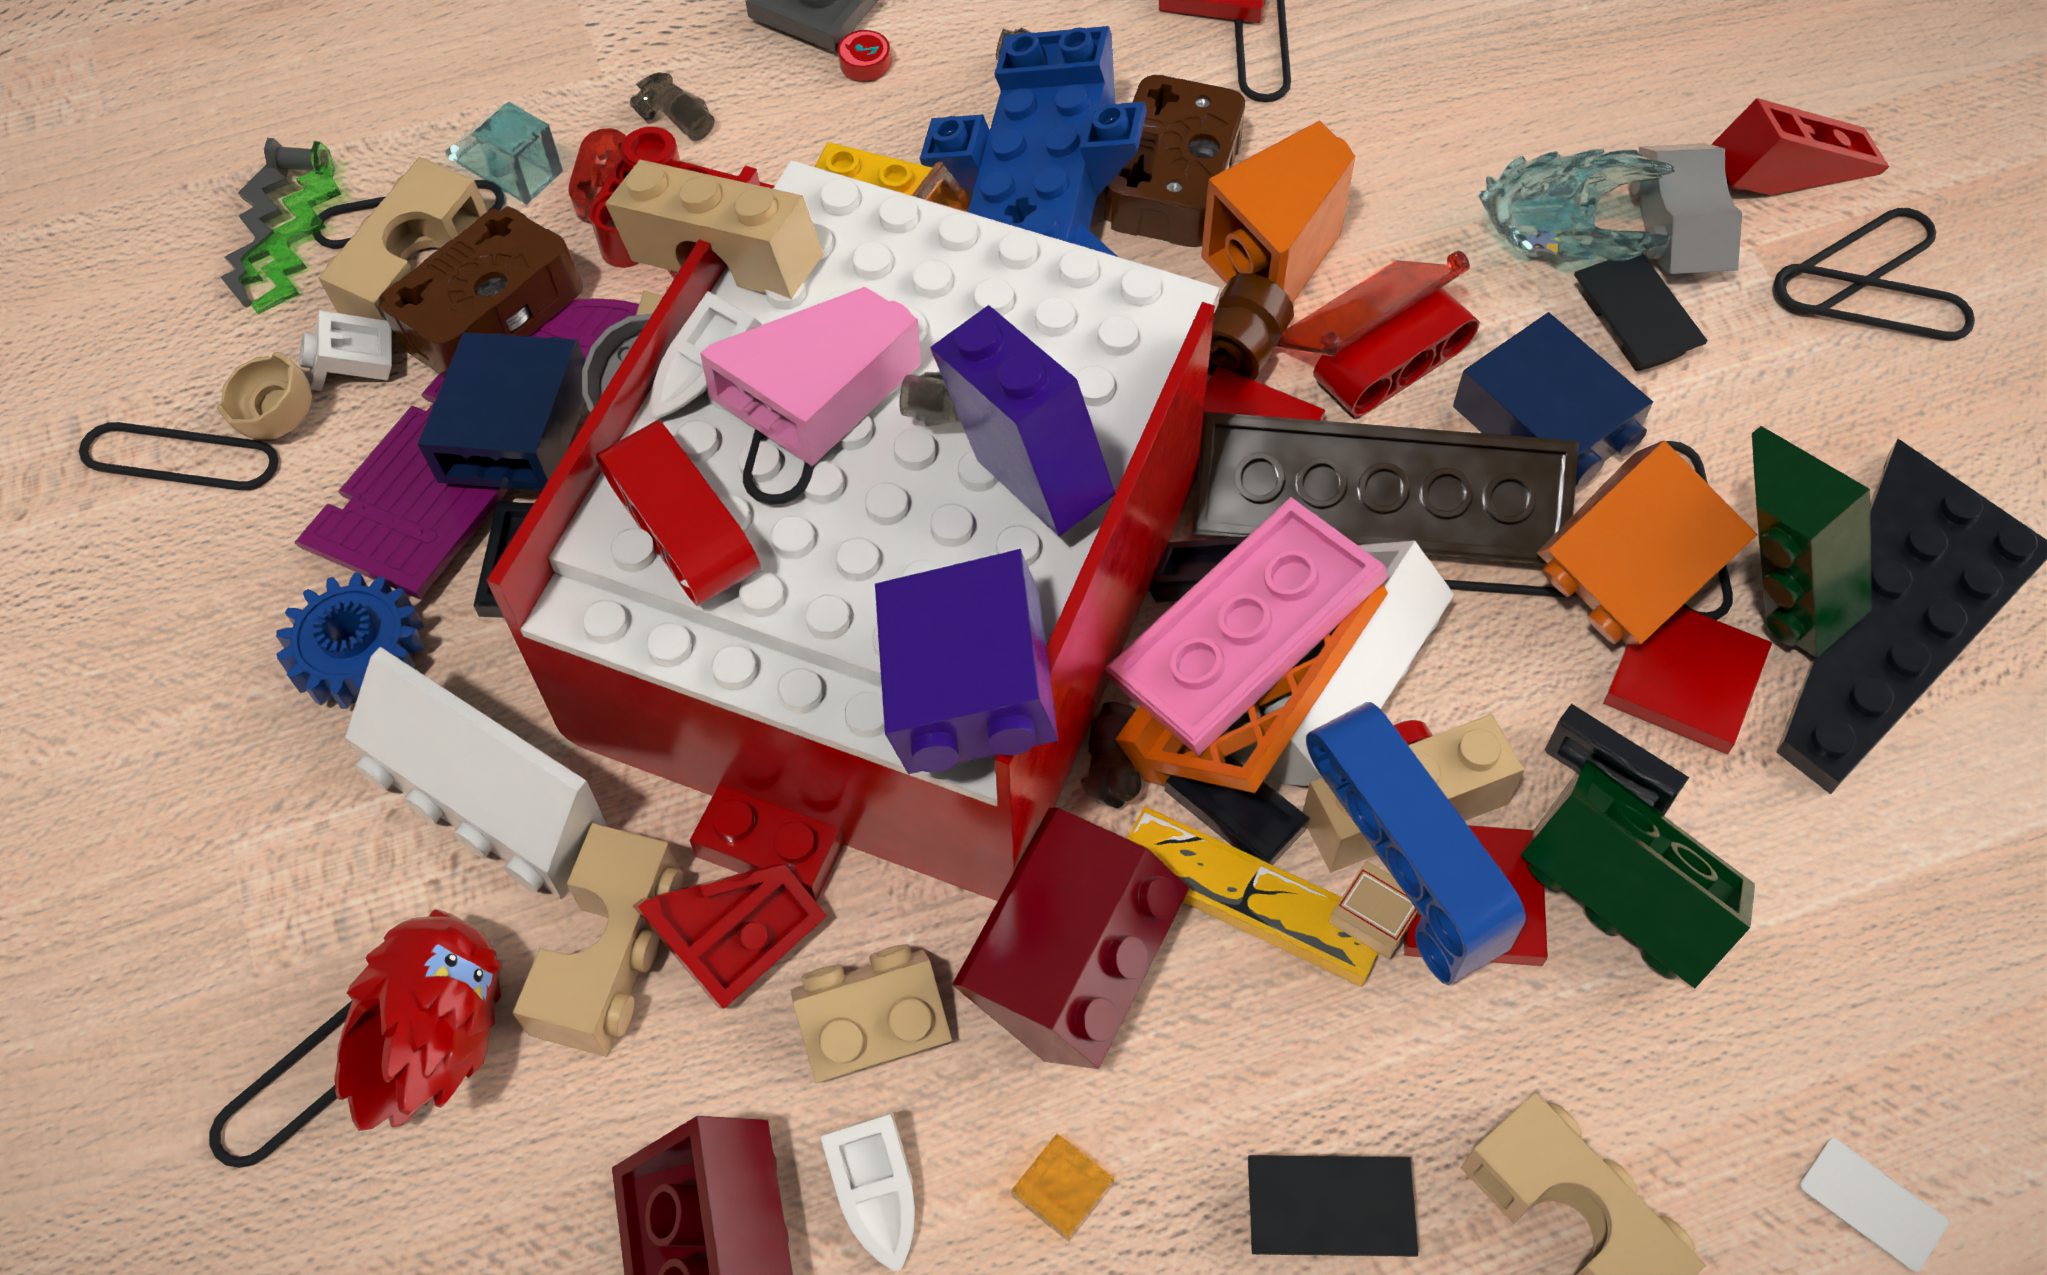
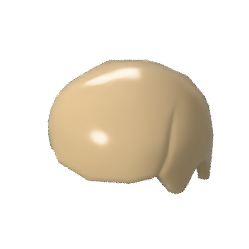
(266, 397)

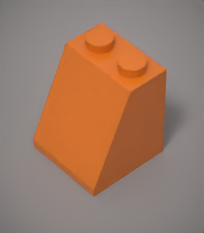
(1279, 209)
(1644, 544)

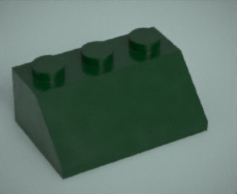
(1810, 544)
(1640, 875)

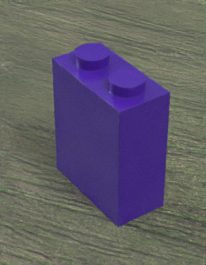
(1024, 419)
(964, 663)

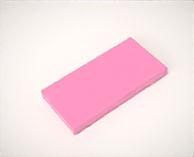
(1245, 624)

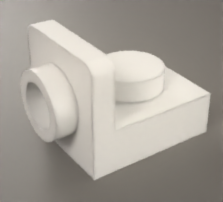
(346, 347)

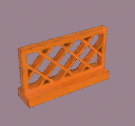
(1161, 754)

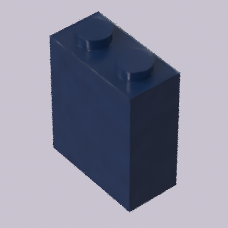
(1554, 388)
(505, 411)

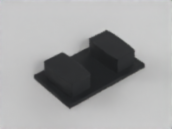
(1640, 311)
(1332, 1206)

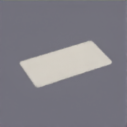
(1874, 1204)

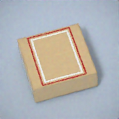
(1374, 910)

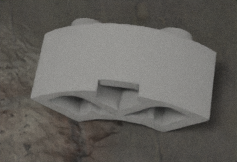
(1692, 209)

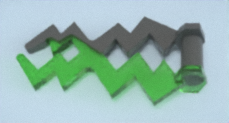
(317, 189)

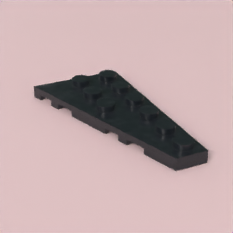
(1937, 579)

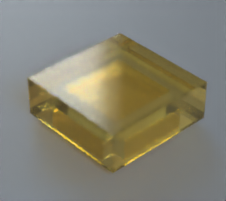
(1062, 1187)

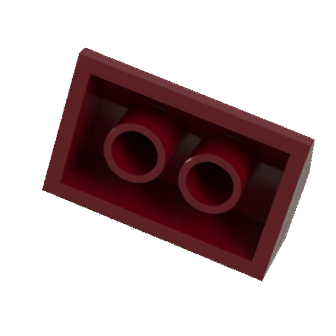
(1071, 939)
(703, 1202)

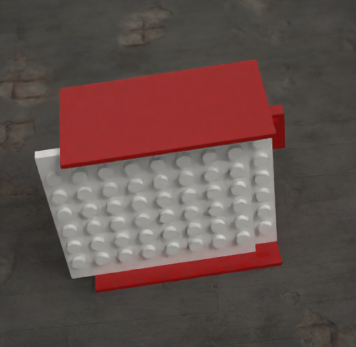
(779, 678)

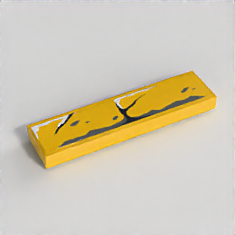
(1255, 896)

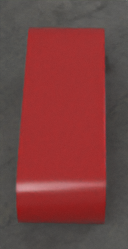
(1397, 353)
(679, 511)

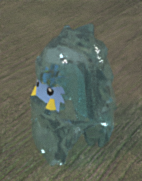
(1554, 202)

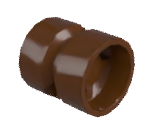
(1248, 324)

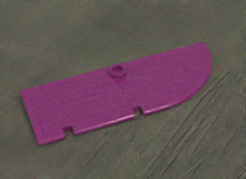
(398, 513)

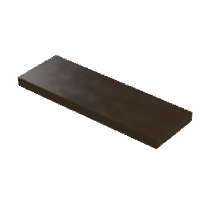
(1388, 484)

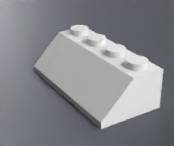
(1375, 661)
(470, 774)

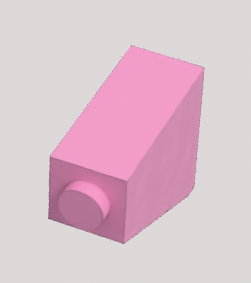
(815, 370)

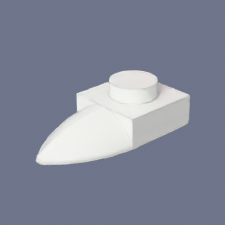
(681, 371)
(874, 1186)

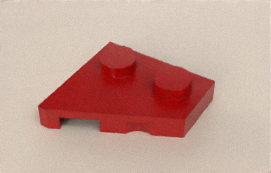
(733, 926)

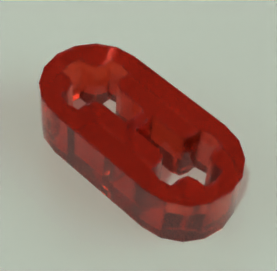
(589, 173)

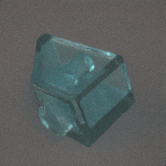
(510, 151)

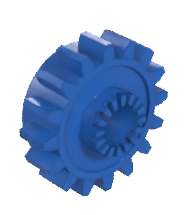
(341, 631)

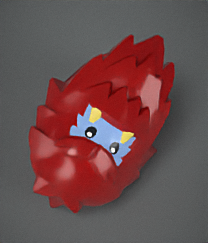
(417, 1019)

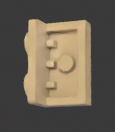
(869, 1012)

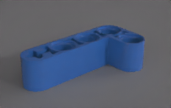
(1433, 855)

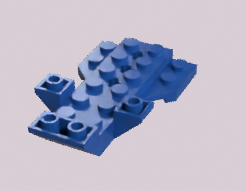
(1050, 137)

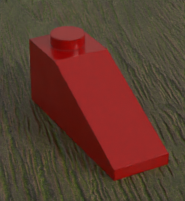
(1790, 149)

